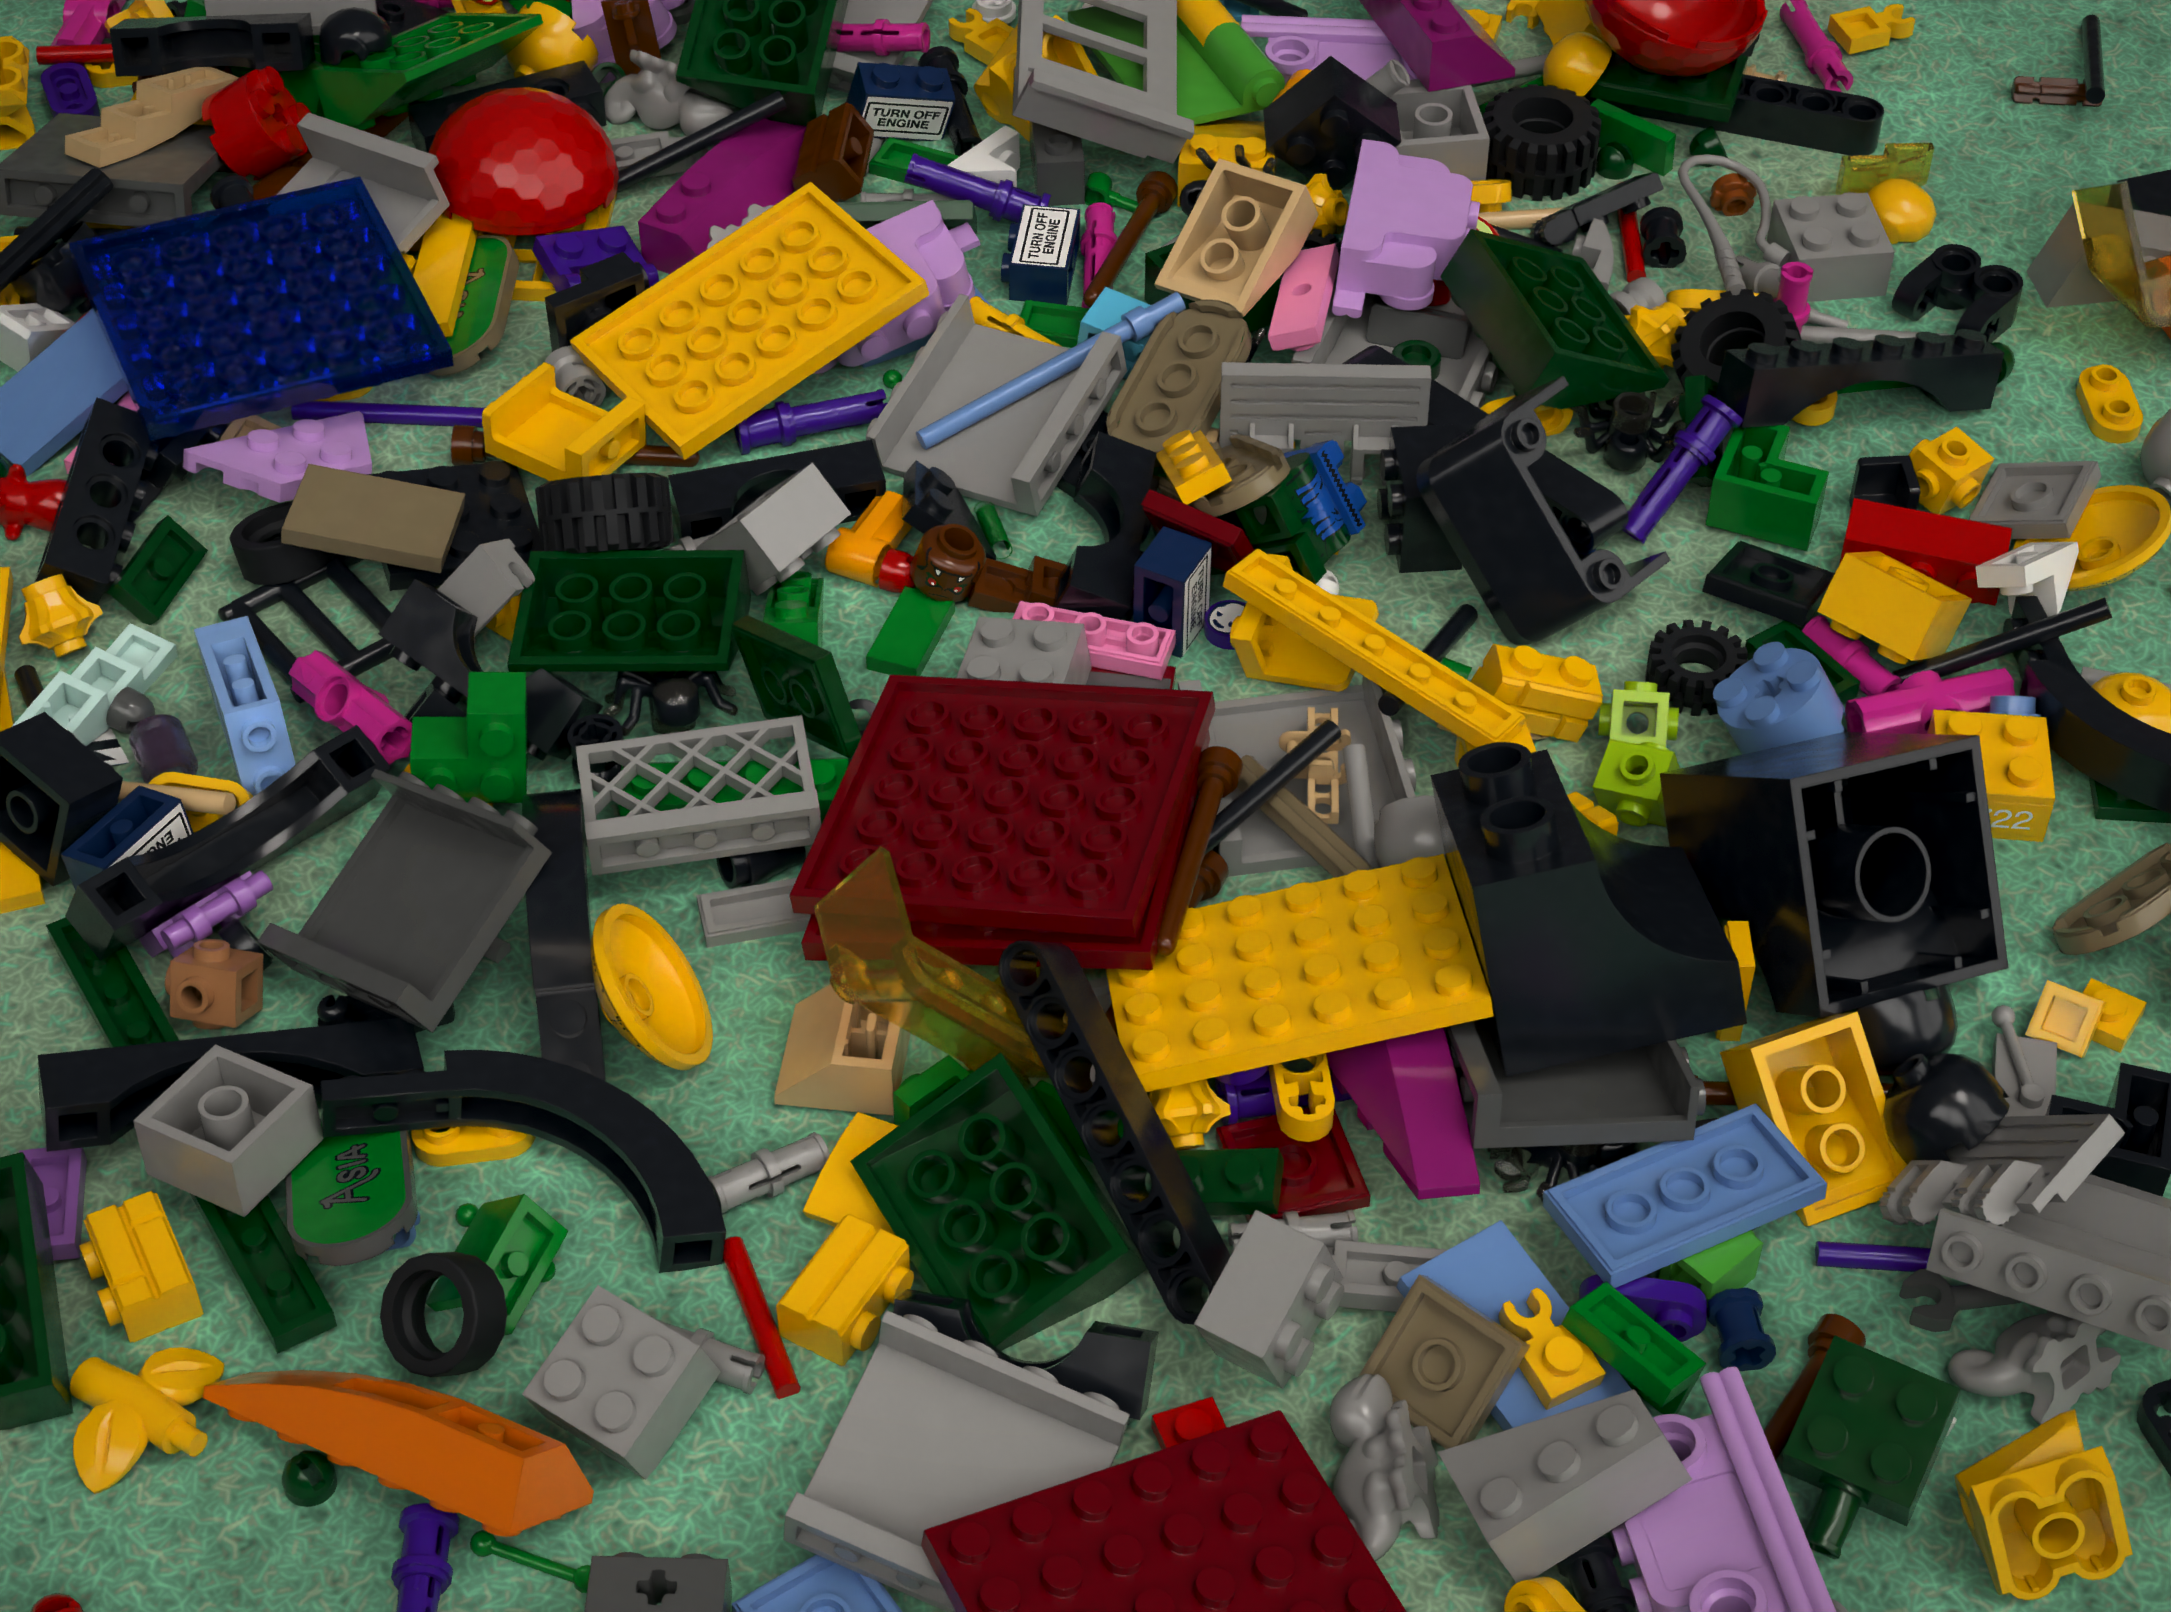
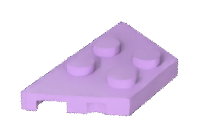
(277, 458)

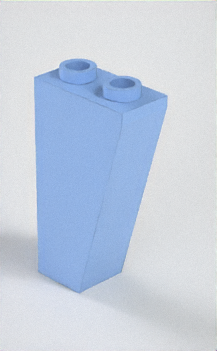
(245, 702)

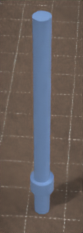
(1134, 325)

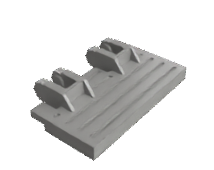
(1323, 404)
(2011, 1170)

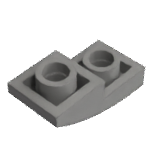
(1597, 251)

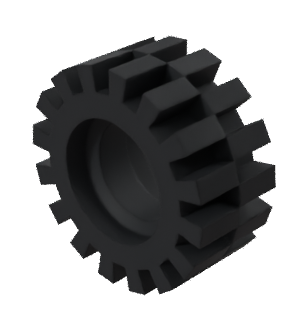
(1693, 646)

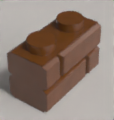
(835, 153)

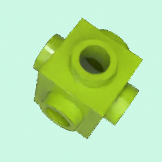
(1644, 700)
(1631, 782)

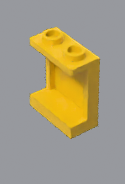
(559, 433)

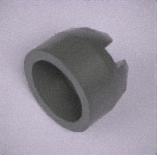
(128, 710)

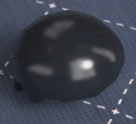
(355, 31)

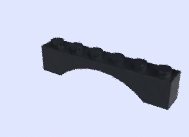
(1776, 383)
(155, 886)
(98, 1093)

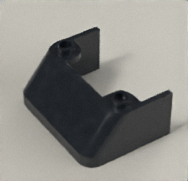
(1509, 532)

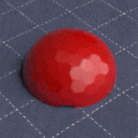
(1678, 35)
(524, 162)

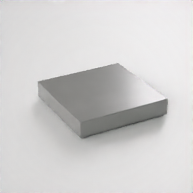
(2038, 497)

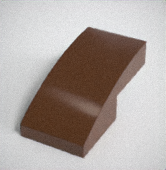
(1005, 585)

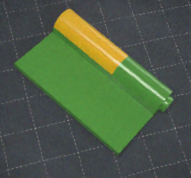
(1217, 61)

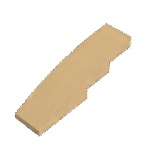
(160, 112)

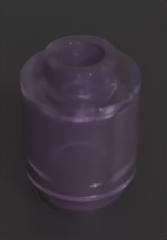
(162, 747)

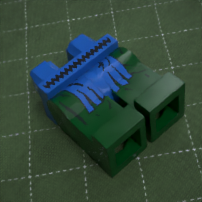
(1308, 511)

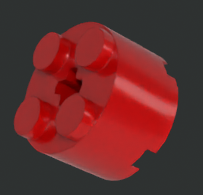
(256, 123)

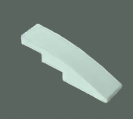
(84, 697)

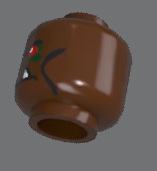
(947, 562)

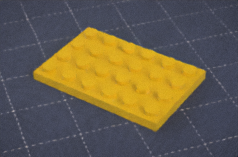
(749, 319)
(1302, 975)

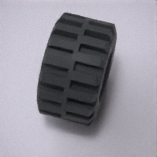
(1542, 140)
(1729, 325)
(605, 513)

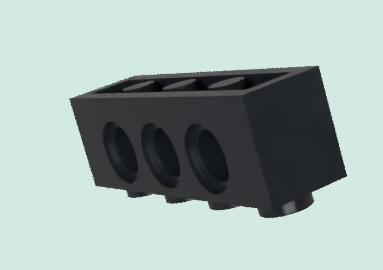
(571, 81)
(108, 437)

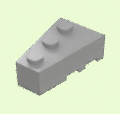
(1564, 1480)

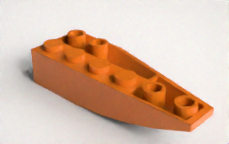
(416, 1443)

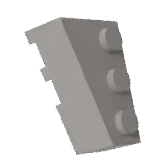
(2062, 268)

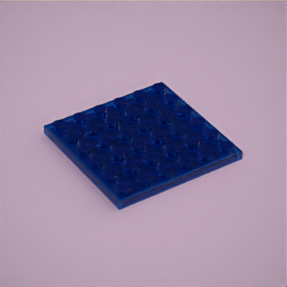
(258, 307)

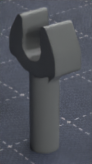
(1948, 1298)

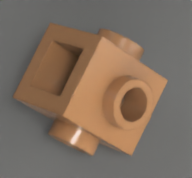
(215, 985)

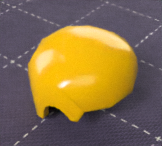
(1576, 62)
(1903, 209)

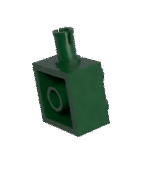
(1866, 1440)

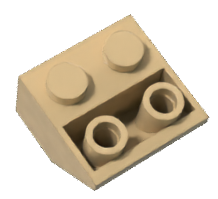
(841, 1057)

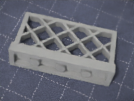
(702, 827)

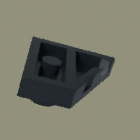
(934, 500)

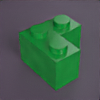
(1763, 493)
(480, 752)

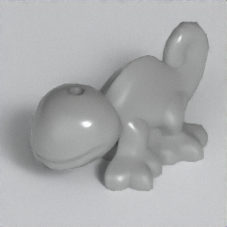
(660, 98)
(2039, 1357)
(1388, 1465)

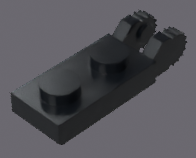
(1564, 224)

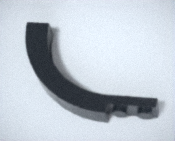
(2086, 726)
(562, 935)
(558, 1106)

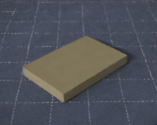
(373, 518)

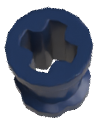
(1740, 1329)

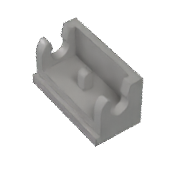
(486, 580)

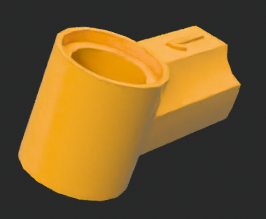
(861, 550)

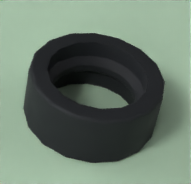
(262, 554)
(405, 1322)

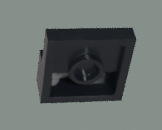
(601, 291)

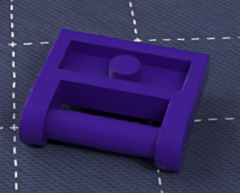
(566, 253)

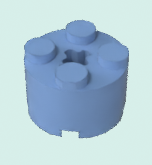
(1778, 700)

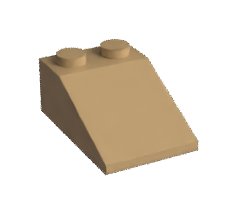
(1238, 237)

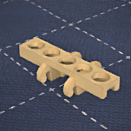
(1324, 768)

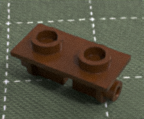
(629, 29)

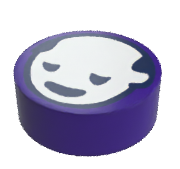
(1219, 621)

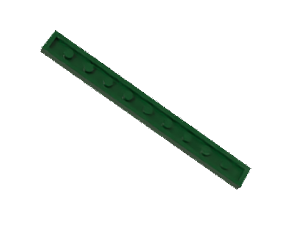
(253, 1245)

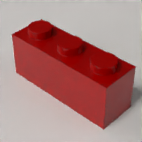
(1928, 542)

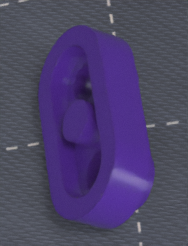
(69, 90)
(1672, 1304)

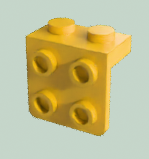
(1282, 656)

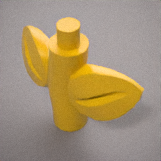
(138, 1410)

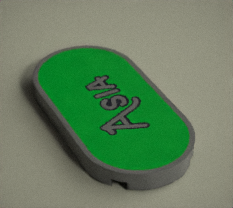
(351, 1197)

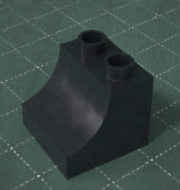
(1849, 862)
(1574, 928)

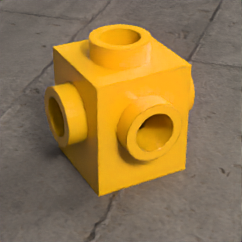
(1949, 470)

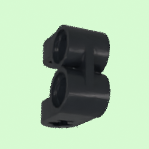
(1956, 281)

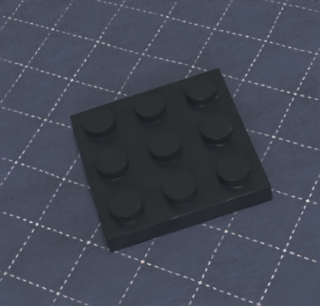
(492, 512)

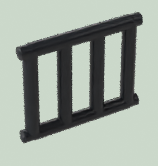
(291, 593)

